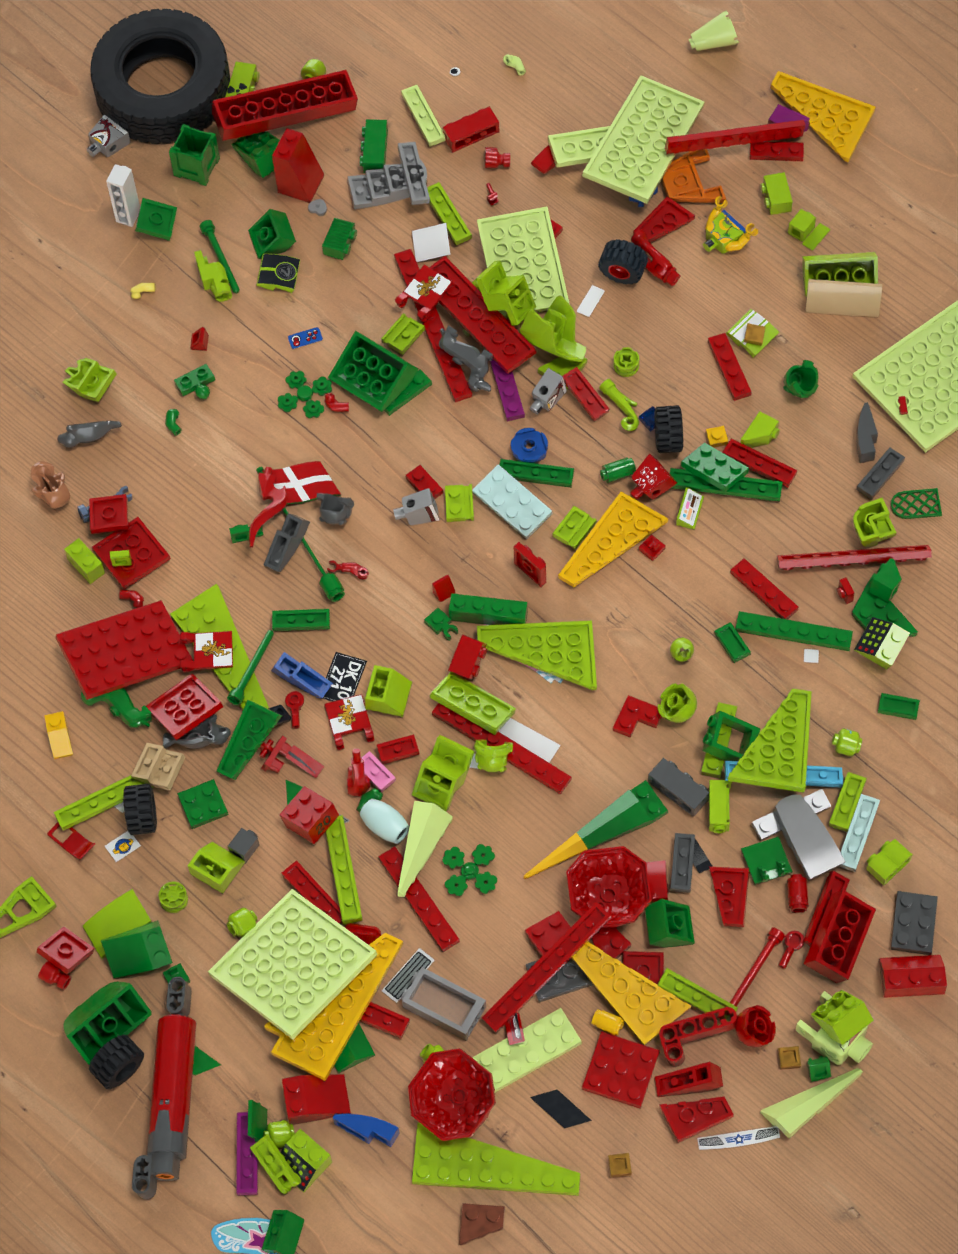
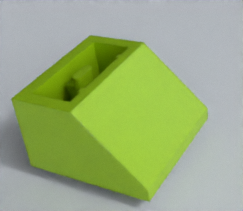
(387, 691)
(215, 866)
(842, 1016)

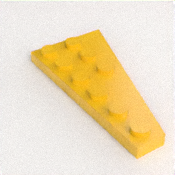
(634, 997)

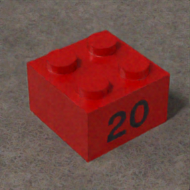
(309, 815)

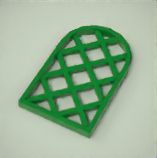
(912, 492)

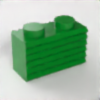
(339, 238)

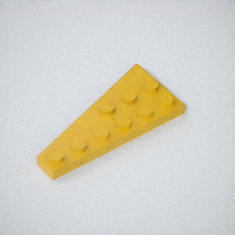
(616, 532)

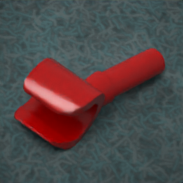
(492, 198)

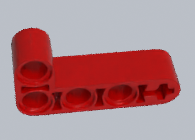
(699, 1032)

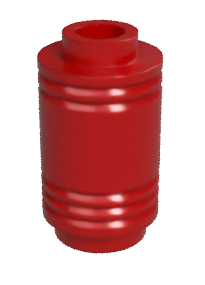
(797, 893)

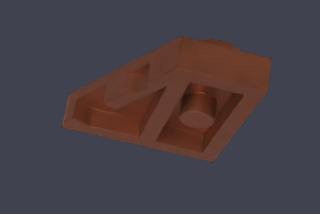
(479, 1221)

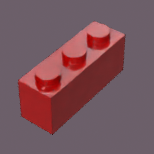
(471, 129)

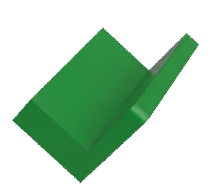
(283, 1232)

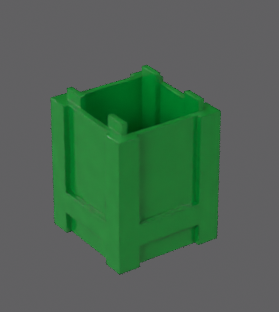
(194, 154)

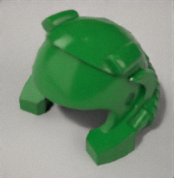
(801, 380)

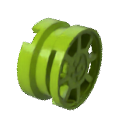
(626, 362)
(173, 897)

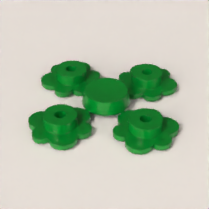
(304, 393)
(469, 870)

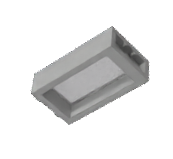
(443, 1003)

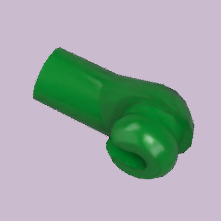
(170, 421)
(372, 794)

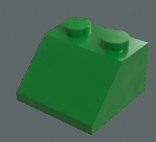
(272, 233)
(669, 924)

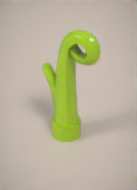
(623, 402)

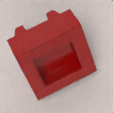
(652, 547)

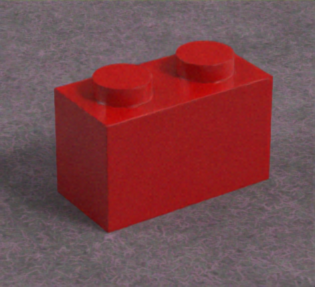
(467, 657)

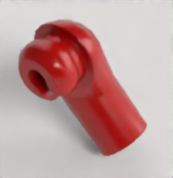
(334, 405)

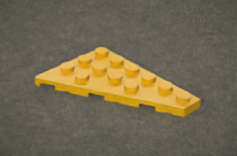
(831, 114)

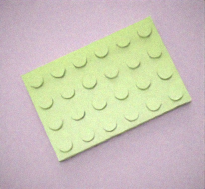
(526, 248)

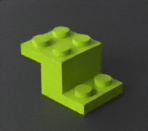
(505, 292)
(443, 772)

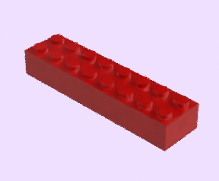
(284, 105)

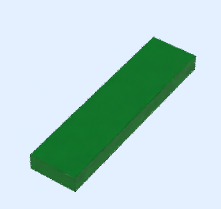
(539, 473)

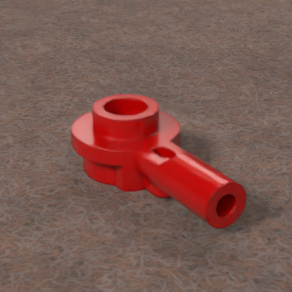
(295, 701)
(793, 942)

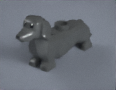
(468, 356)

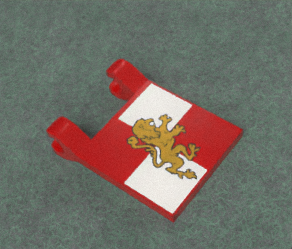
(426, 290)
(210, 650)
(348, 717)

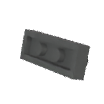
(880, 473)
(682, 862)

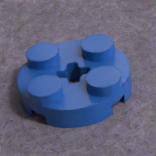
(535, 438)

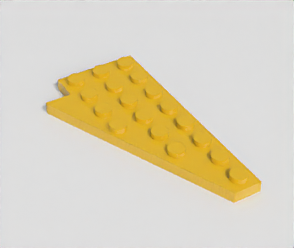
(327, 1034)

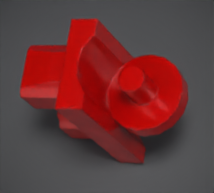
(271, 762)

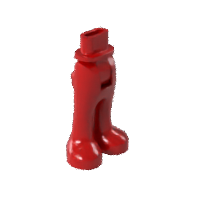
(659, 265)

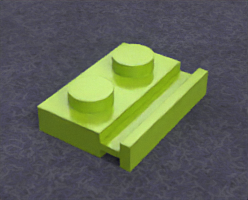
(403, 334)
(459, 503)
(574, 527)

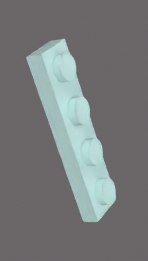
(858, 831)

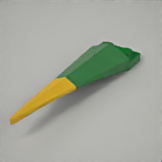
(626, 814)

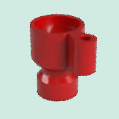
(494, 159)
(52, 974)

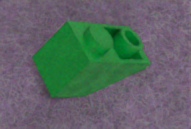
(886, 581)

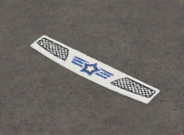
(738, 1138)

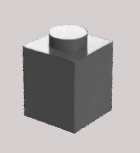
(244, 844)

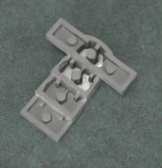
(392, 182)
(803, 832)

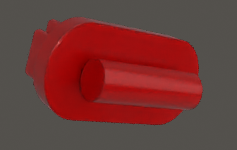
(364, 932)

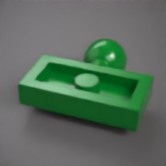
(196, 380)

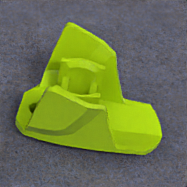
(555, 331)

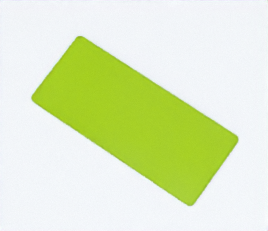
(816, 236)

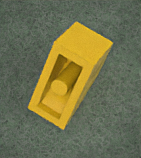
(58, 735)

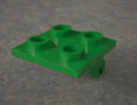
(766, 860)

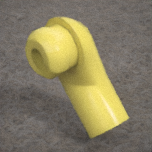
(142, 287)

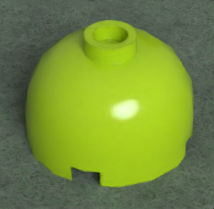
(677, 703)

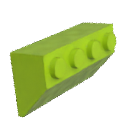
(841, 267)

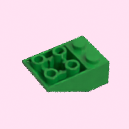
(257, 151)

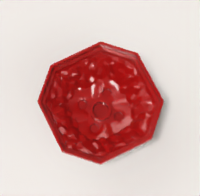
(613, 880)
(451, 1094)

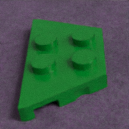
(872, 606)

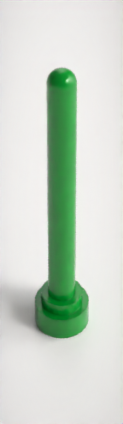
(208, 228)
(236, 695)

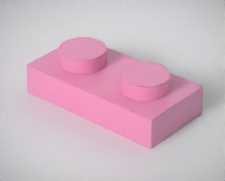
(377, 772)

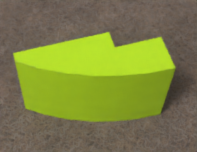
(115, 918)

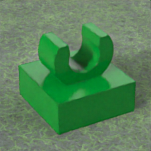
(176, 971)
(819, 1068)

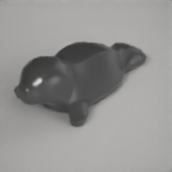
(86, 432)
(202, 735)

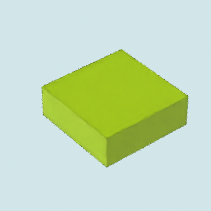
(120, 558)

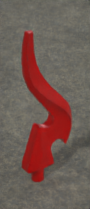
(268, 491)

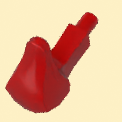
(357, 781)

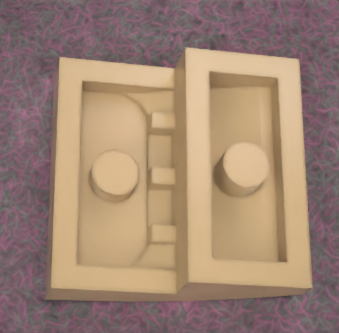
(158, 766)

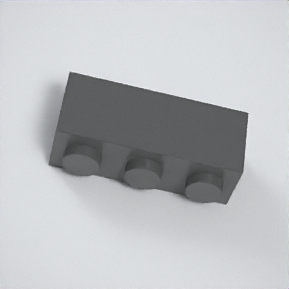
(678, 786)

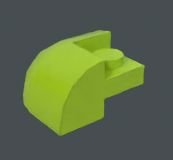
(873, 523)

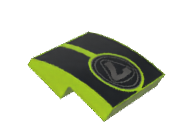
(278, 272)

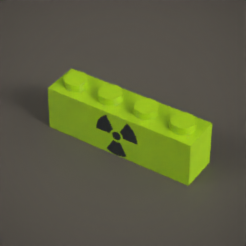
(243, 79)

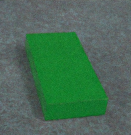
(732, 642)
(898, 706)

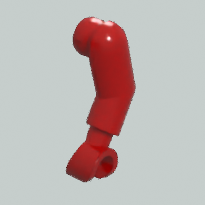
(352, 567)

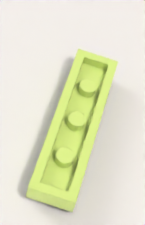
(423, 115)

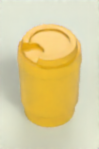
(607, 1022)

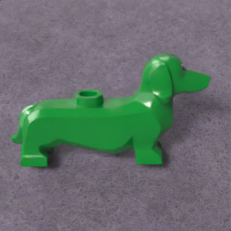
(122, 706)

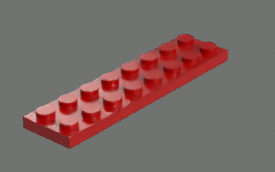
(487, 327)

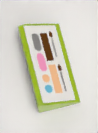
(689, 509)

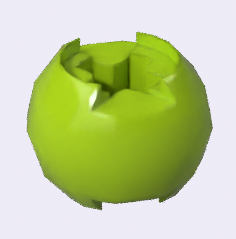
(681, 643)

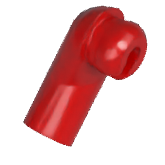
(132, 595)

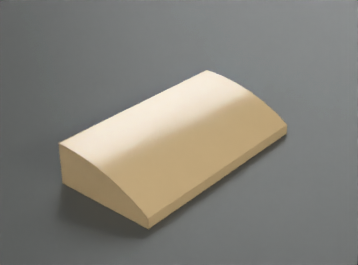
(843, 298)

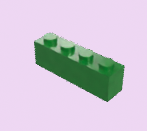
(487, 610)

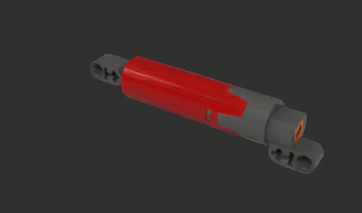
(169, 1094)

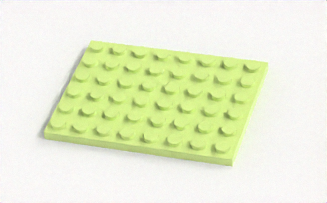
(923, 371)

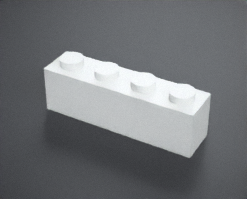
(123, 195)

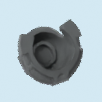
(334, 509)

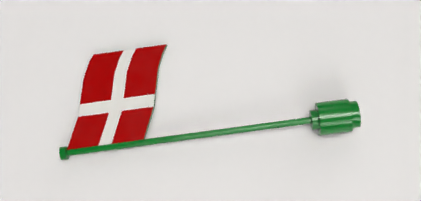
(302, 485)

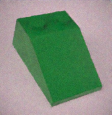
(137, 950)

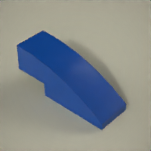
(301, 676)
(367, 1127)

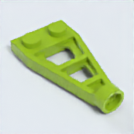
(36, 899)

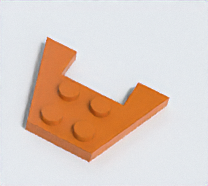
(683, 181)

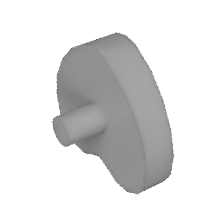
(318, 206)

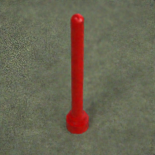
(775, 937)

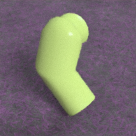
(514, 62)

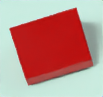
(199, 340)

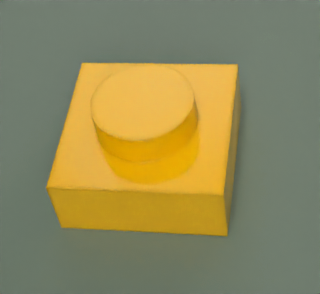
(717, 436)

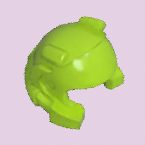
(492, 757)

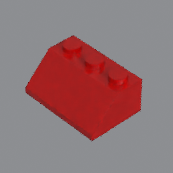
(913, 976)

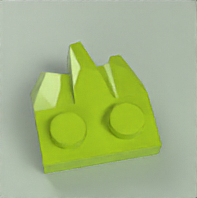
(89, 379)

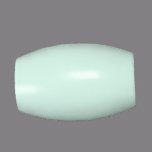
(384, 821)

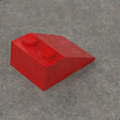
(315, 1099)

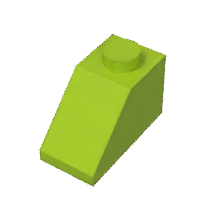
(761, 431)

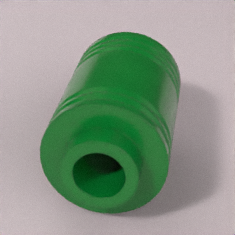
(617, 469)

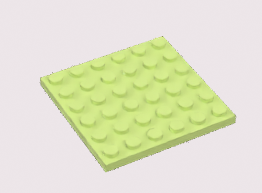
(292, 963)

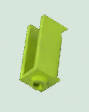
(719, 806)

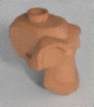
(49, 485)

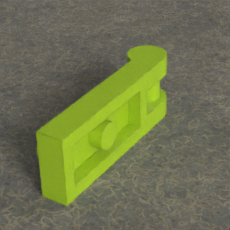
(275, 1164)

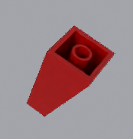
(296, 167)

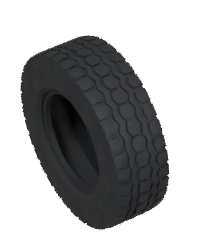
(150, 37)

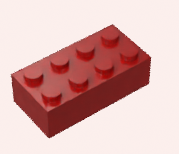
(839, 936)

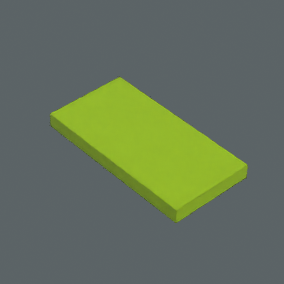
(472, 703)

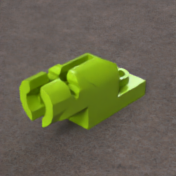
(213, 277)

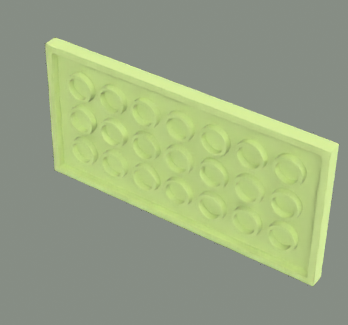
(633, 148)

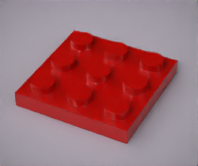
(144, 549)
(184, 706)
(620, 1070)

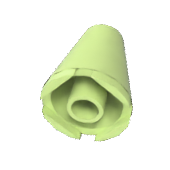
(714, 34)

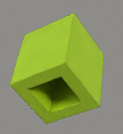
(802, 225)

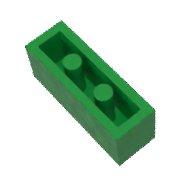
(374, 144)

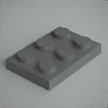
(914, 923)

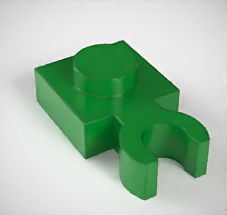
(241, 533)
(439, 622)

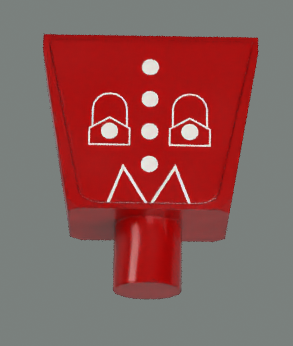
(651, 479)

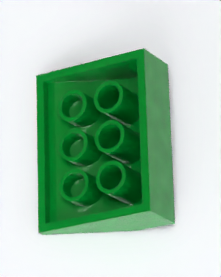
(372, 372)

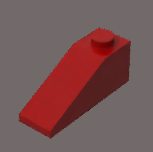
(689, 1080)

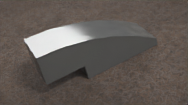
(866, 435)
(286, 542)

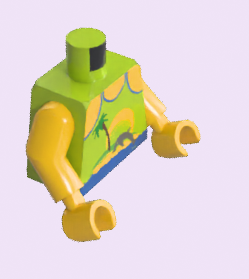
(725, 232)

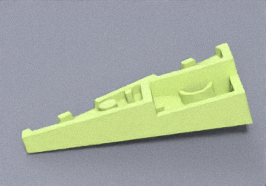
(425, 830)
(799, 1109)

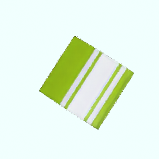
(737, 332)

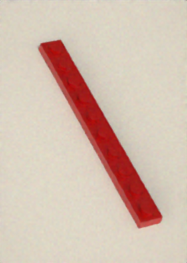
(452, 372)

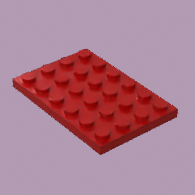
(123, 649)

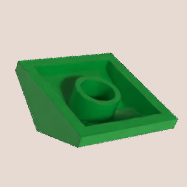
(355, 1052)

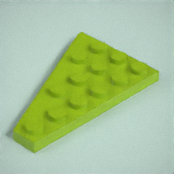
(552, 647)
(781, 748)

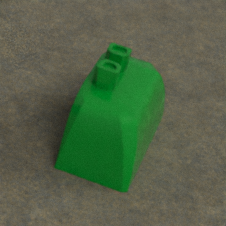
(103, 1016)

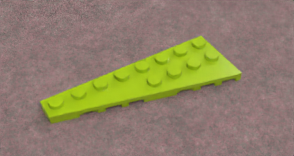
(210, 614)
(485, 1166)

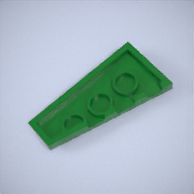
(249, 734)

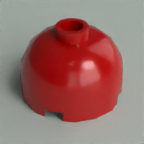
(755, 1027)

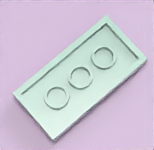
(512, 502)

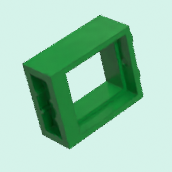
(711, 737)

